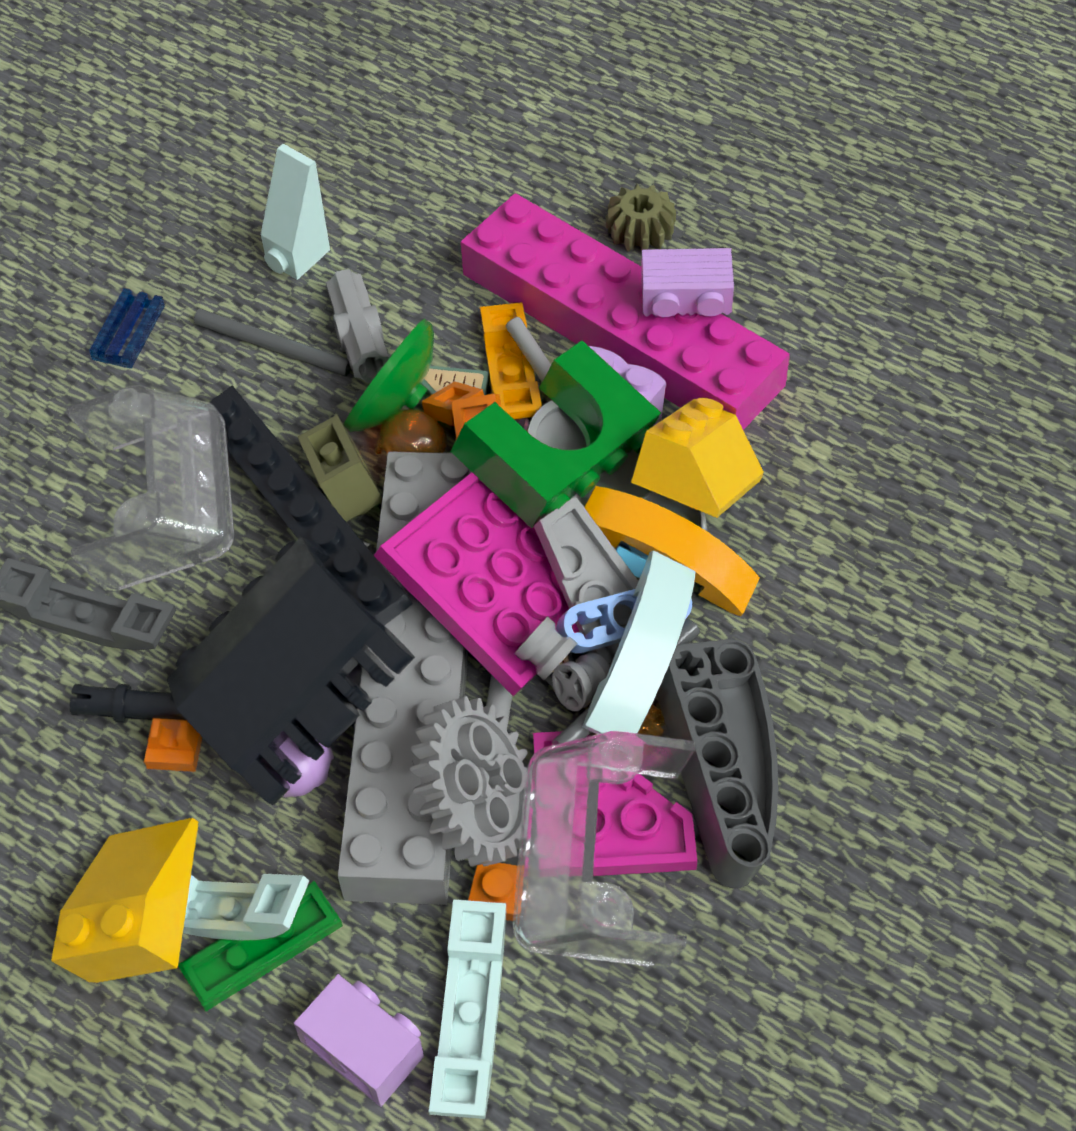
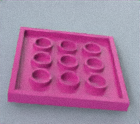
(478, 576)

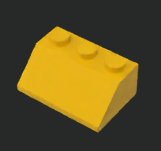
(698, 458)

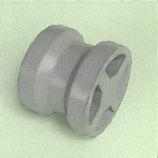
(545, 648)
(578, 681)

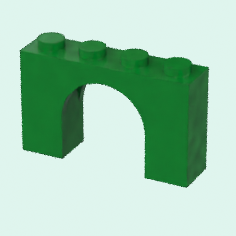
(542, 478)

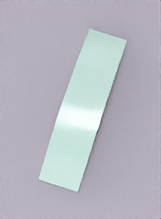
(644, 648)
(243, 909)
(469, 1010)

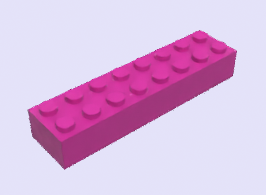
(597, 298)

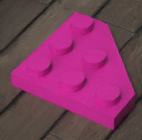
(637, 827)

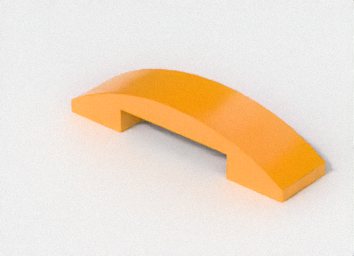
(507, 366)
(650, 527)

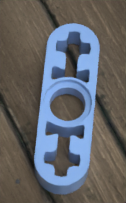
(588, 612)

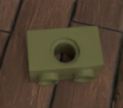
(340, 468)

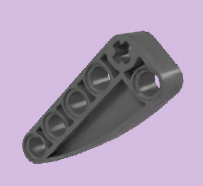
(738, 740)

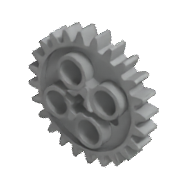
(471, 780)

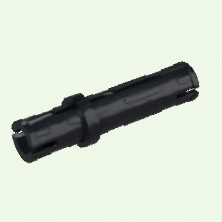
(123, 703)

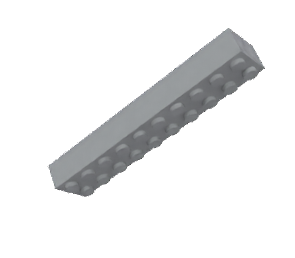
(385, 838)

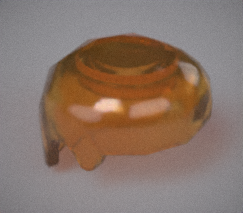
(411, 432)

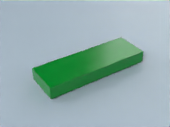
(234, 964)

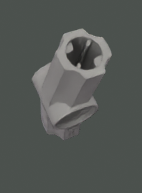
(357, 324)

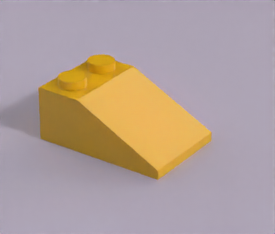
(129, 905)

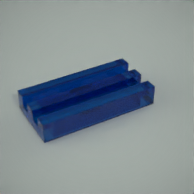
(113, 321)

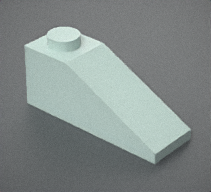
(294, 216)

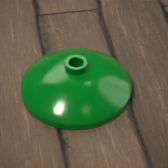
(397, 382)

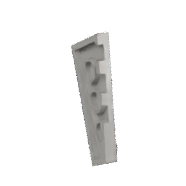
(585, 564)

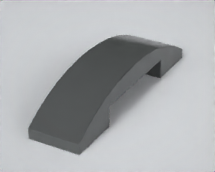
(82, 613)

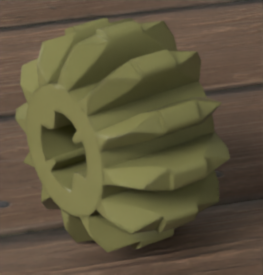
(640, 217)

